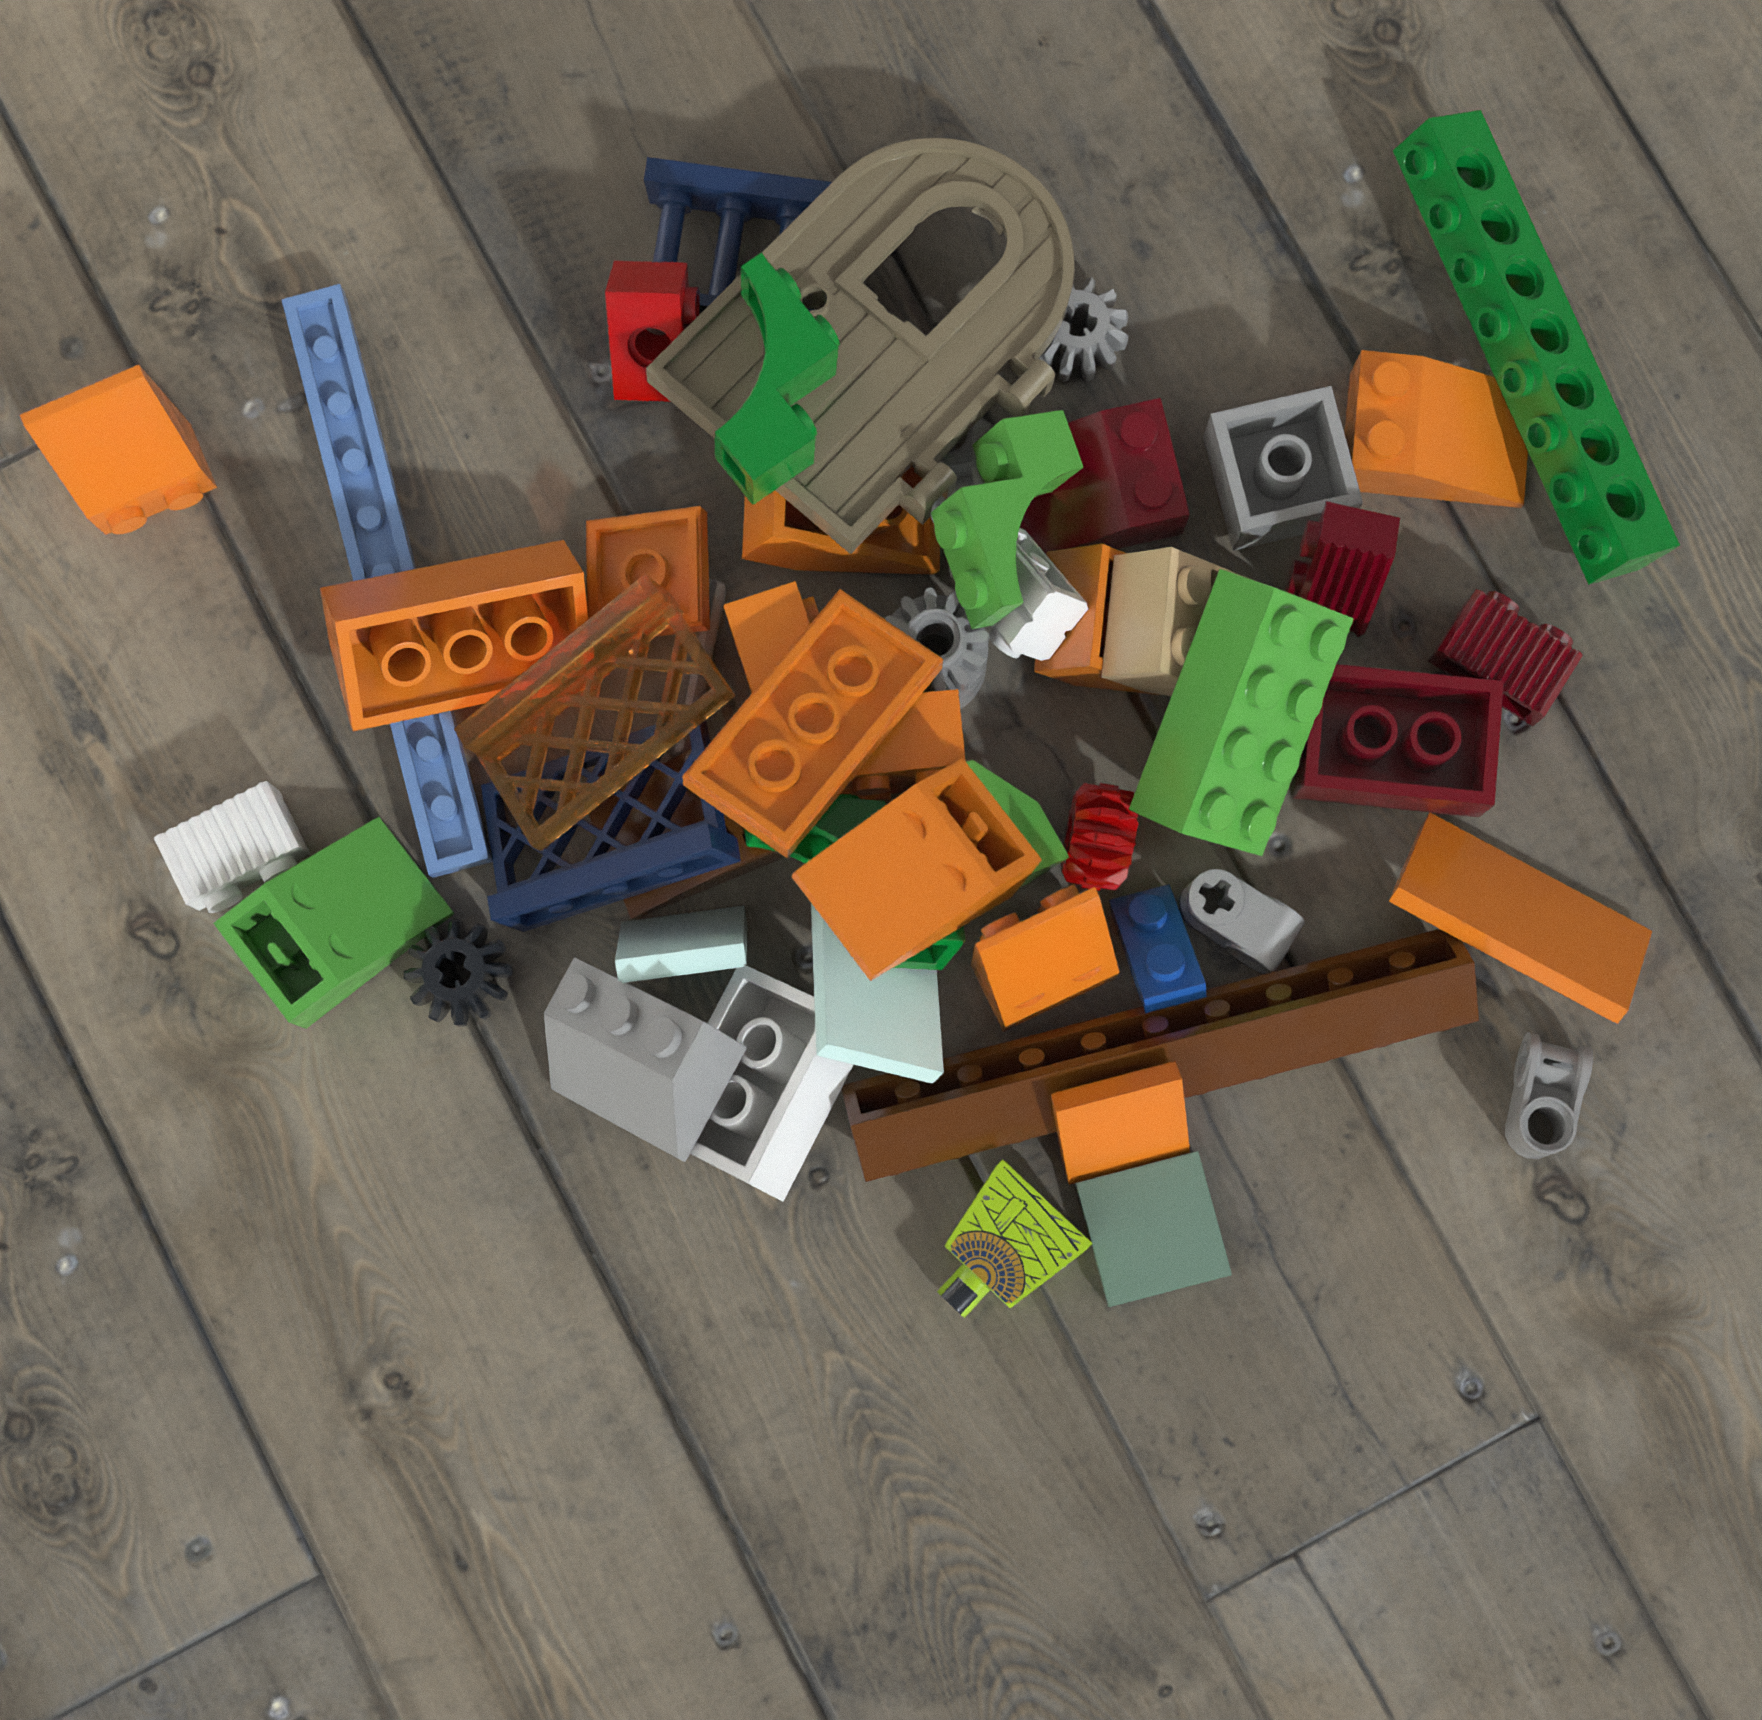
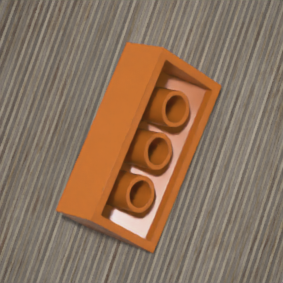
(449, 630)

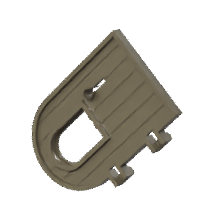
(894, 391)

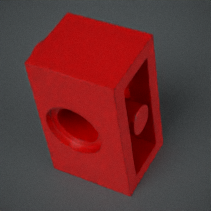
(642, 298)

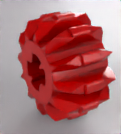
(1099, 837)

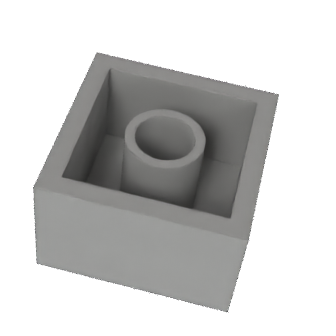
(1279, 465)

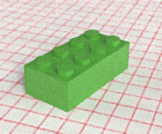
(1240, 713)

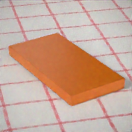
(812, 723)
(1522, 917)

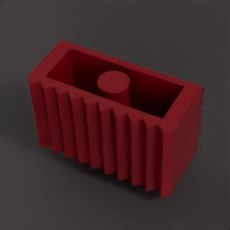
(1345, 561)
(1500, 645)

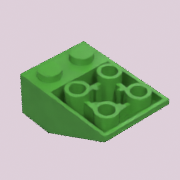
(333, 921)

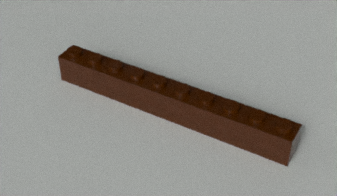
(1217, 1041)

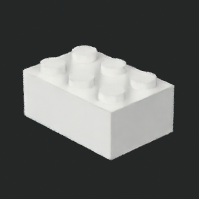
(778, 1088)

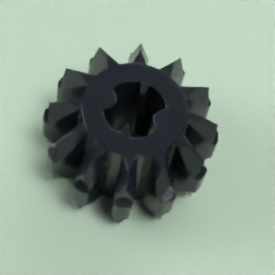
(438, 984)

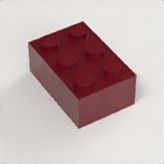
(1404, 742)

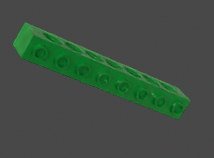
(1535, 346)

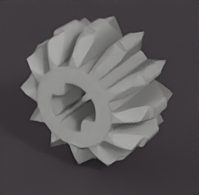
(1100, 336)

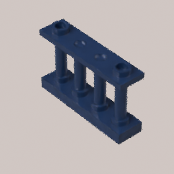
(734, 197)

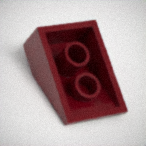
(1122, 493)

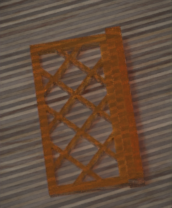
(573, 678)

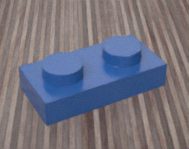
(1157, 948)

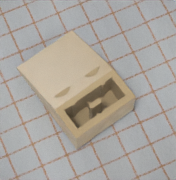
(1154, 616)

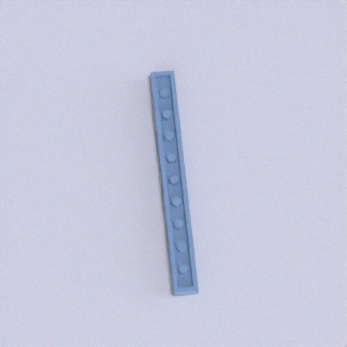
(378, 546)

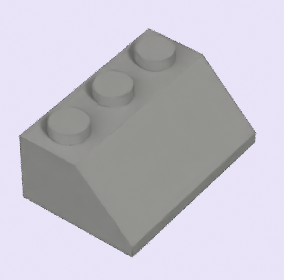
(636, 1058)

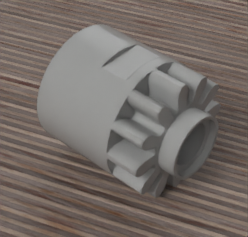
(944, 623)

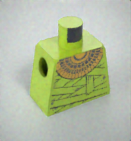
(1008, 1243)

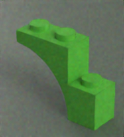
(982, 521)

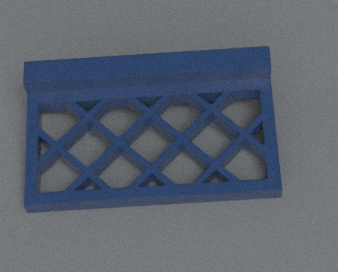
(603, 875)

